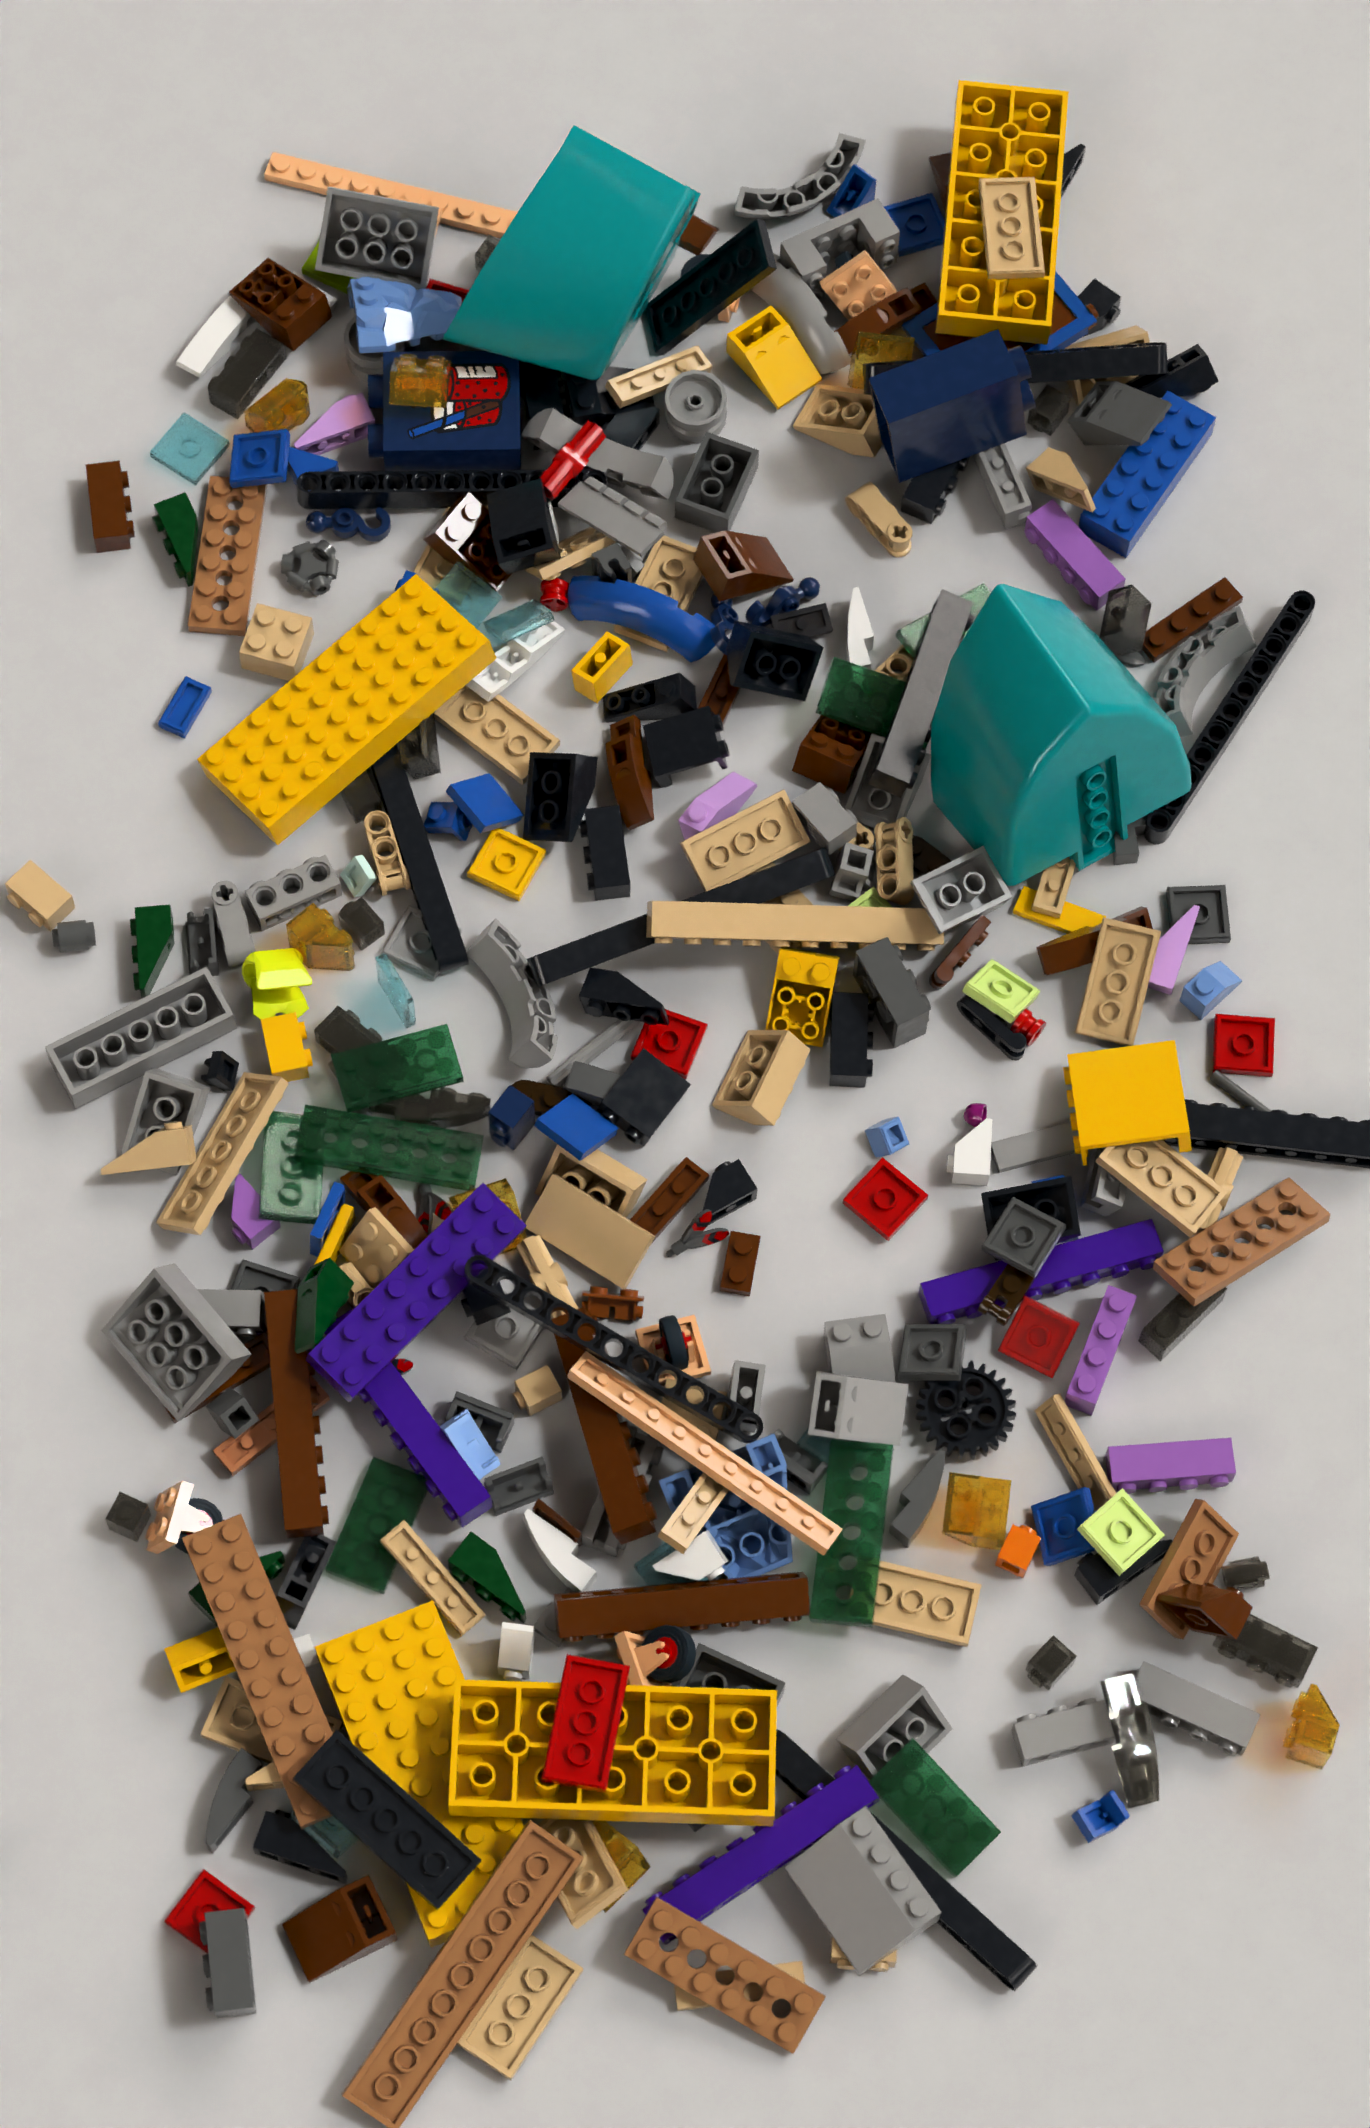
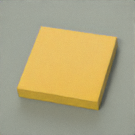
(506, 863)

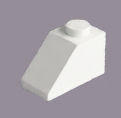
(972, 1156)
(699, 1560)
(516, 1651)

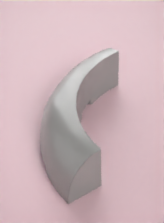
(806, 193)
(805, 316)
(620, 463)
(1198, 663)
(527, 1006)

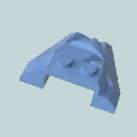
(398, 313)
(742, 1532)

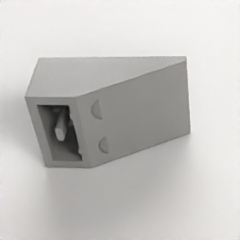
(857, 1408)

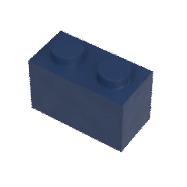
(511, 1118)

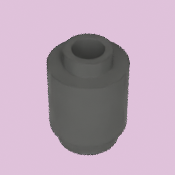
(74, 935)

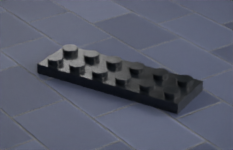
(710, 286)
(387, 1820)

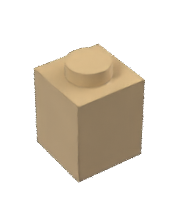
(537, 1390)

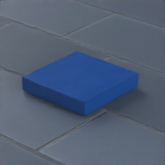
(919, 223)
(259, 458)
(484, 803)
(576, 1127)
(326, 1218)
(1057, 1525)

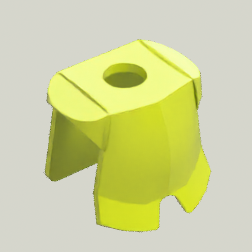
(276, 982)

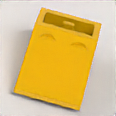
(772, 357)
(802, 994)

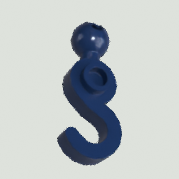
(346, 524)
(783, 600)
(724, 619)

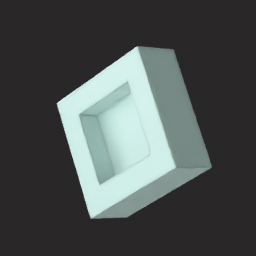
(358, 876)

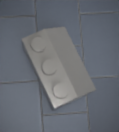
(890, 1722)

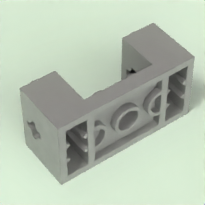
(861, 228)

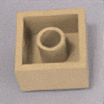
(276, 642)

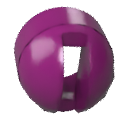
(975, 1114)

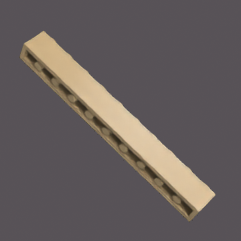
(789, 924)

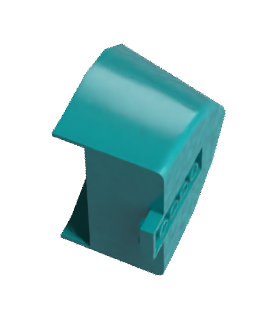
(577, 261)
(1047, 739)

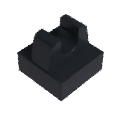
(221, 1071)

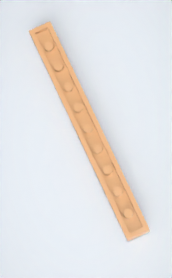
(456, 211)
(704, 1453)

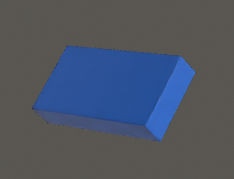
(185, 707)

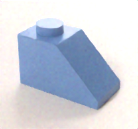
(1209, 989)

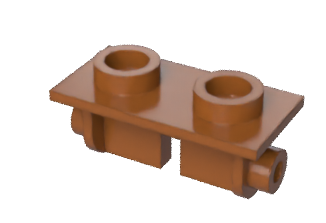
(624, 1303)

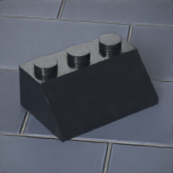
(772, 660)

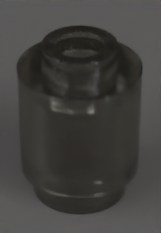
(1245, 1574)

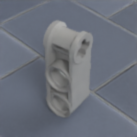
(232, 923)

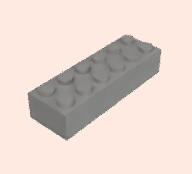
(141, 1037)

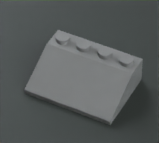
(376, 237)
(175, 1340)
(863, 1891)

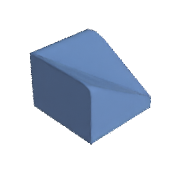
(887, 1137)

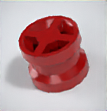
(554, 594)
(1028, 1026)

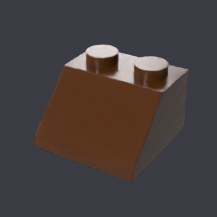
(1208, 1608)

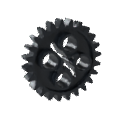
(977, 1434)

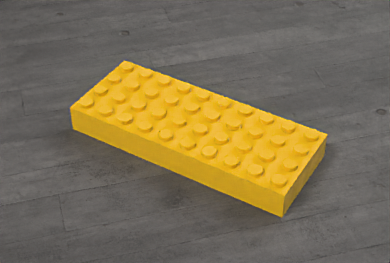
(1000, 135)
(347, 709)
(397, 1709)
(674, 1759)

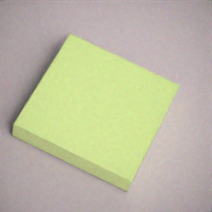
(1001, 991)
(1120, 1532)

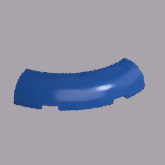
(641, 611)

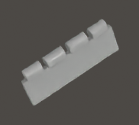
(614, 515)

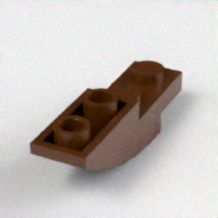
(887, 314)
(627, 772)
(1079, 946)
(375, 1191)

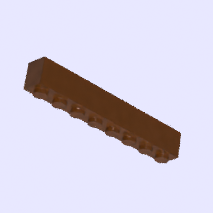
(295, 1421)
(610, 1451)
(682, 1605)

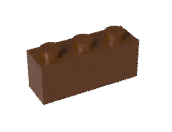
(109, 506)

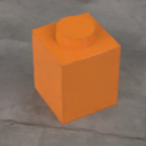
(1018, 1550)

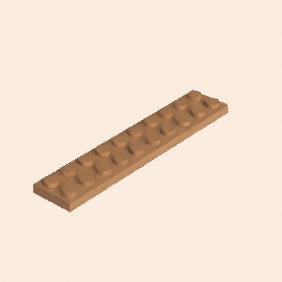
(262, 1653)
(462, 1976)

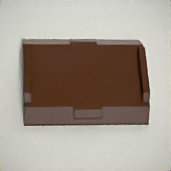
(697, 235)
(557, 1521)

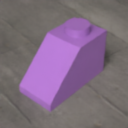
(245, 1215)

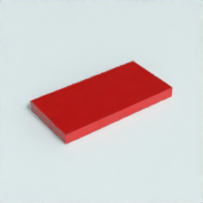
(586, 1723)

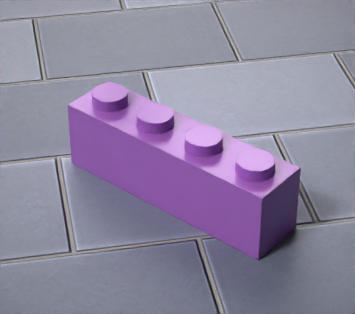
(1073, 554)
(1100, 1350)
(1171, 1465)

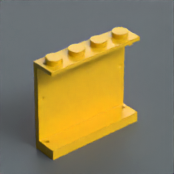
(1126, 1097)

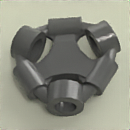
(311, 567)

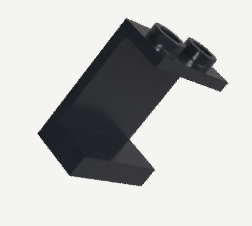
(685, 743)
(643, 1097)

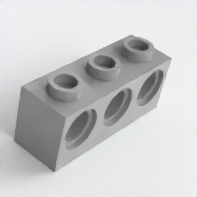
(286, 905)

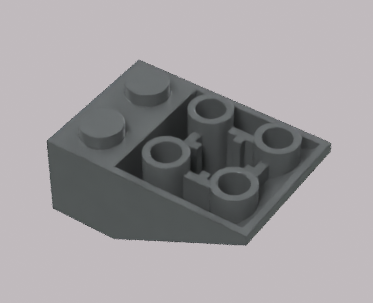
(1117, 415)

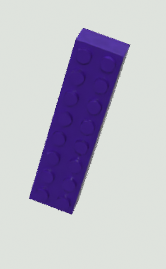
(414, 1293)

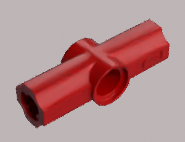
(571, 459)

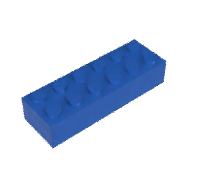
(1146, 477)

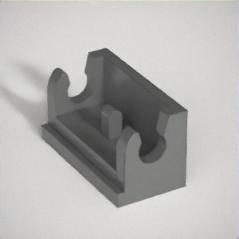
(611, 564)
(202, 942)
(492, 1421)
(802, 1467)
(519, 1486)

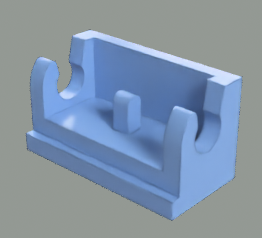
(470, 1443)

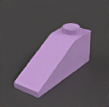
(339, 426)
(716, 804)
(1171, 952)

